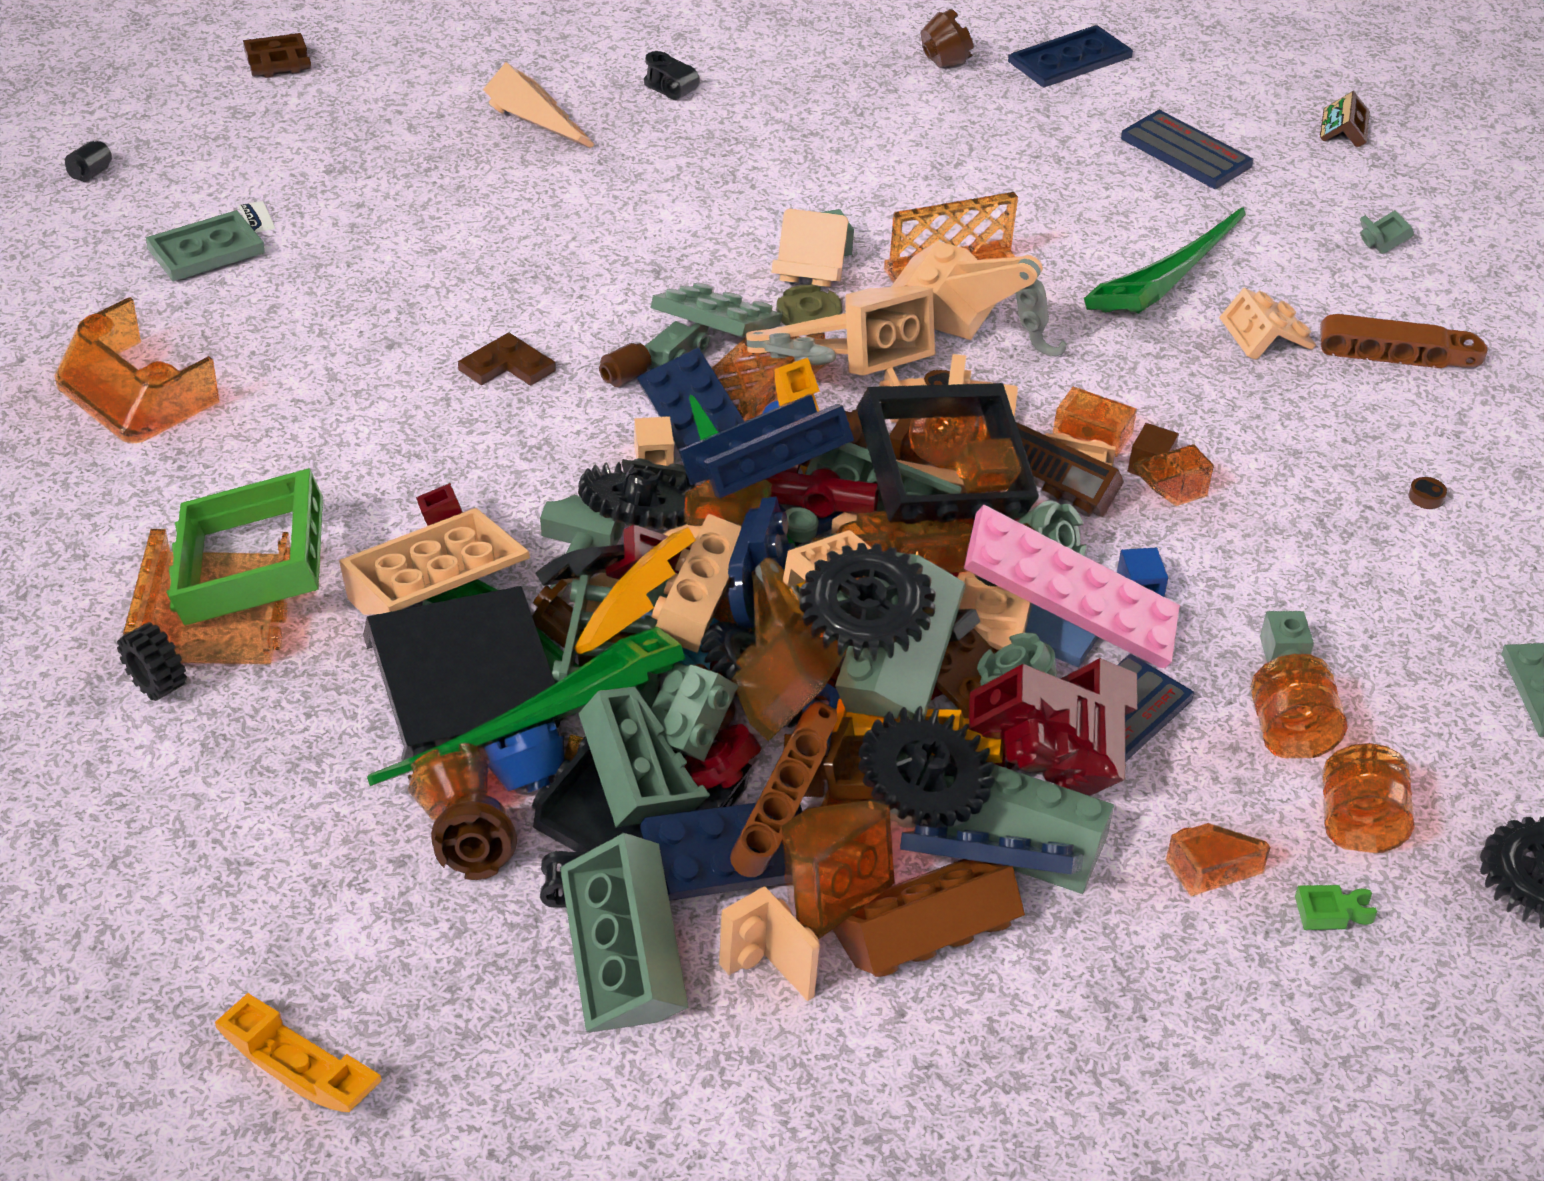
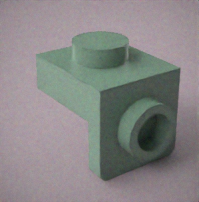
(1385, 232)

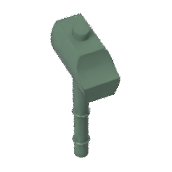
(577, 524)

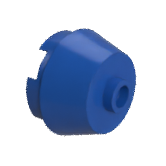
(527, 758)

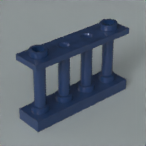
(766, 445)

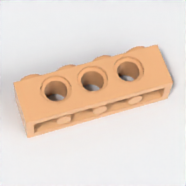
(699, 585)

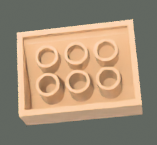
(428, 562)

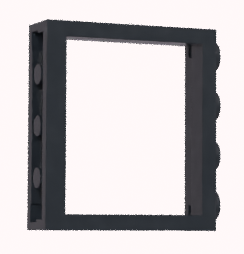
(934, 402)

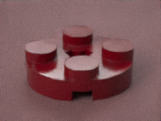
(725, 758)

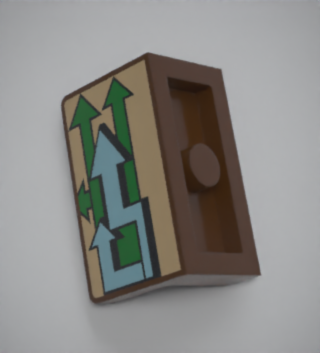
(1346, 115)

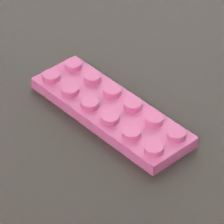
(1072, 586)

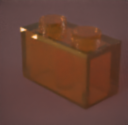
(1095, 418)

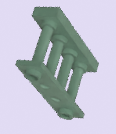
(580, 594)

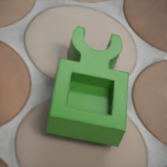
(1327, 908)

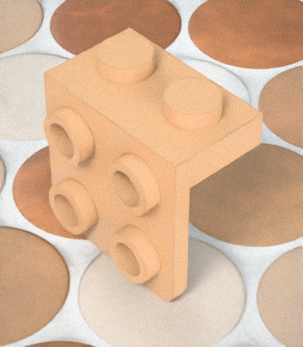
(811, 247)

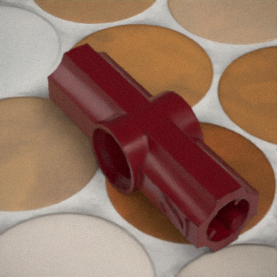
(824, 492)

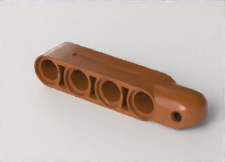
(1399, 342)
(778, 799)

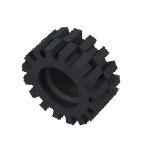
(151, 661)

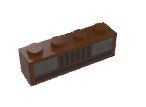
(1070, 473)

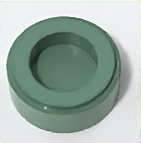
(801, 524)

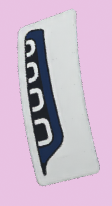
(257, 216)

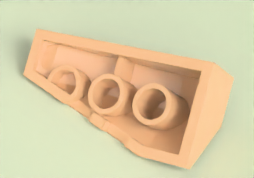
(527, 100)

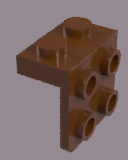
(959, 669)

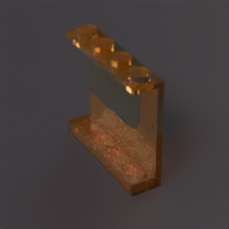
(229, 639)

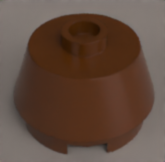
(946, 40)
(474, 836)

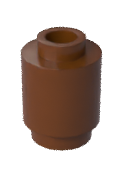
(625, 364)

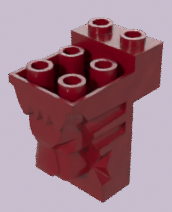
(1060, 725)

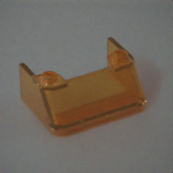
(117, 394)

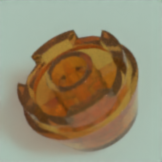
(445, 778)

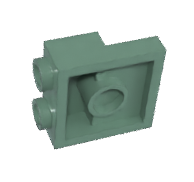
(692, 708)

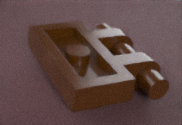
(276, 54)

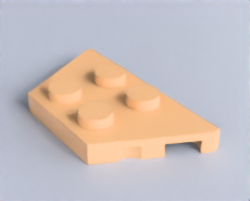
(998, 610)

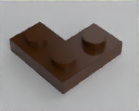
(509, 355)

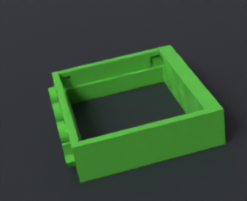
(236, 507)

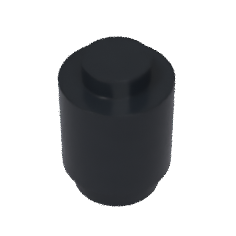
(88, 160)

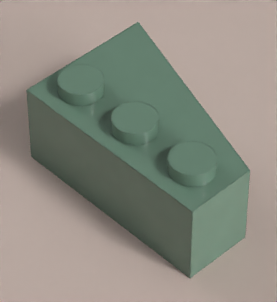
(634, 759)

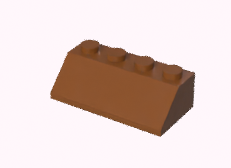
(930, 913)

